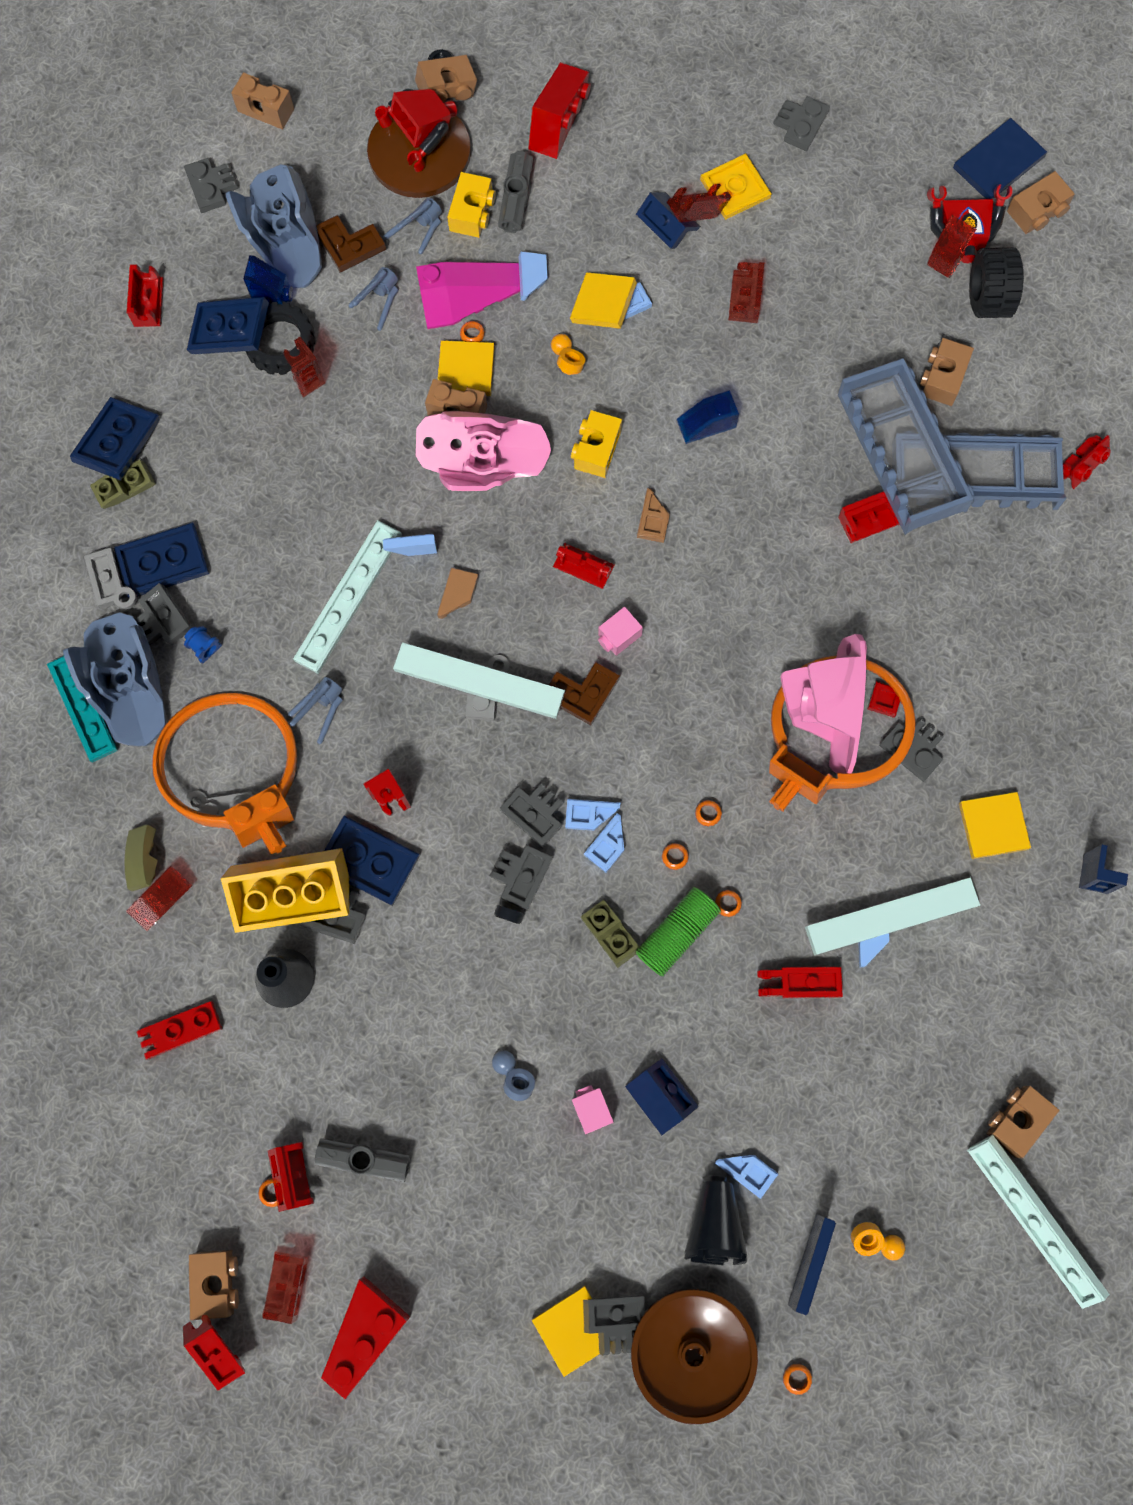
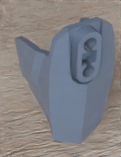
(281, 236)
(124, 690)

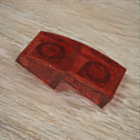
(950, 246)
(159, 898)

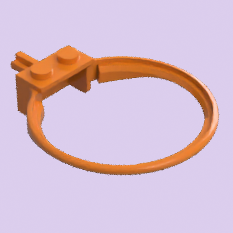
(810, 783)
(255, 816)

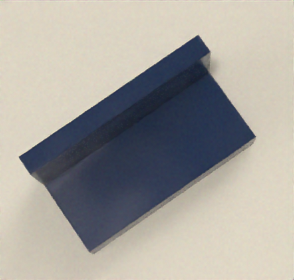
(662, 221)
(1097, 878)
(661, 1096)

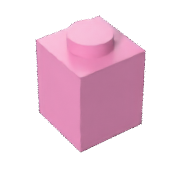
(619, 631)
(591, 1109)

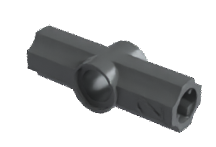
(514, 203)
(342, 1157)

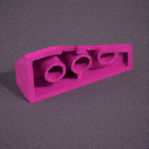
(464, 288)

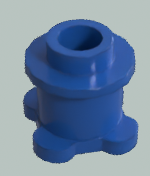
(201, 643)

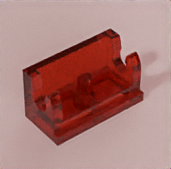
(698, 206)
(746, 292)
(305, 368)
(285, 1287)

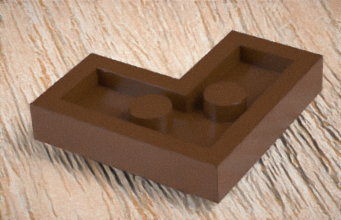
(349, 249)
(586, 699)

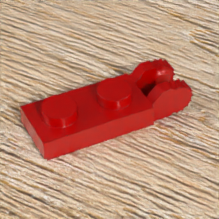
(804, 982)

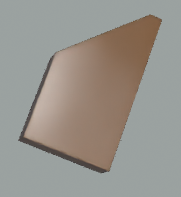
(653, 519)
(458, 591)

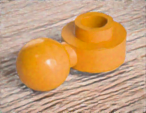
(569, 360)
(890, 1246)

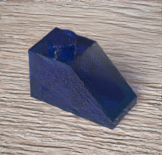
(266, 281)
(709, 417)

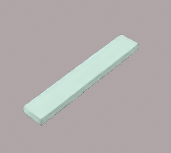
(346, 599)
(479, 680)
(892, 916)
(1038, 1222)

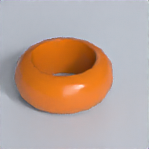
(472, 324)
(705, 822)
(675, 866)
(735, 896)
(262, 1196)
(797, 1391)

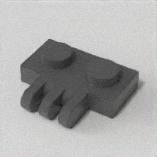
(801, 121)
(210, 183)
(162, 616)
(921, 758)
(534, 813)
(522, 875)
(342, 928)
(613, 1321)

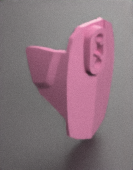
(490, 452)
(830, 700)

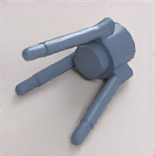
(425, 214)
(381, 284)
(324, 692)

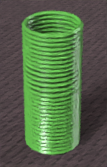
(673, 935)

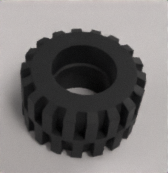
(996, 282)

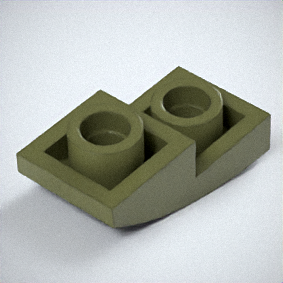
(112, 491)
(138, 863)
(610, 933)

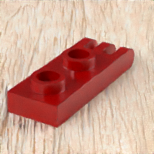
(180, 1029)

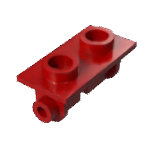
(1093, 452)
(583, 565)

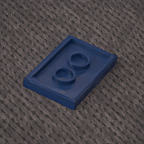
(1000, 159)
(227, 326)
(115, 438)
(162, 559)
(373, 860)
(811, 1264)

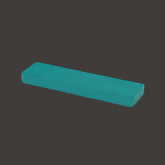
(86, 720)

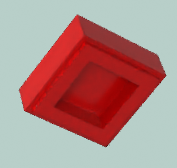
(884, 700)

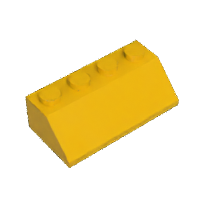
(287, 890)

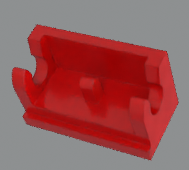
(144, 297)
(867, 517)
(385, 790)
(289, 1177)
(212, 1353)

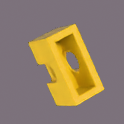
(463, 213)
(596, 458)

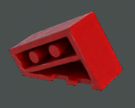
(557, 109)
(363, 1336)

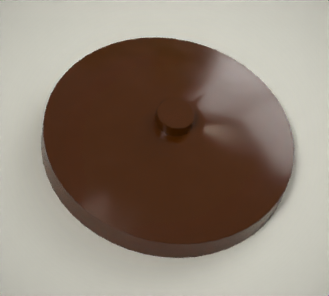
(388, 160)
(694, 1356)

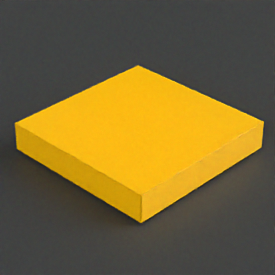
(741, 181)
(603, 300)
(467, 365)
(994, 825)
(564, 1334)

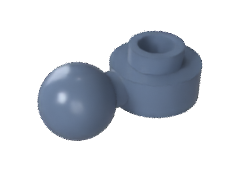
(504, 1064)

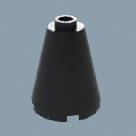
(284, 978)
(716, 1226)

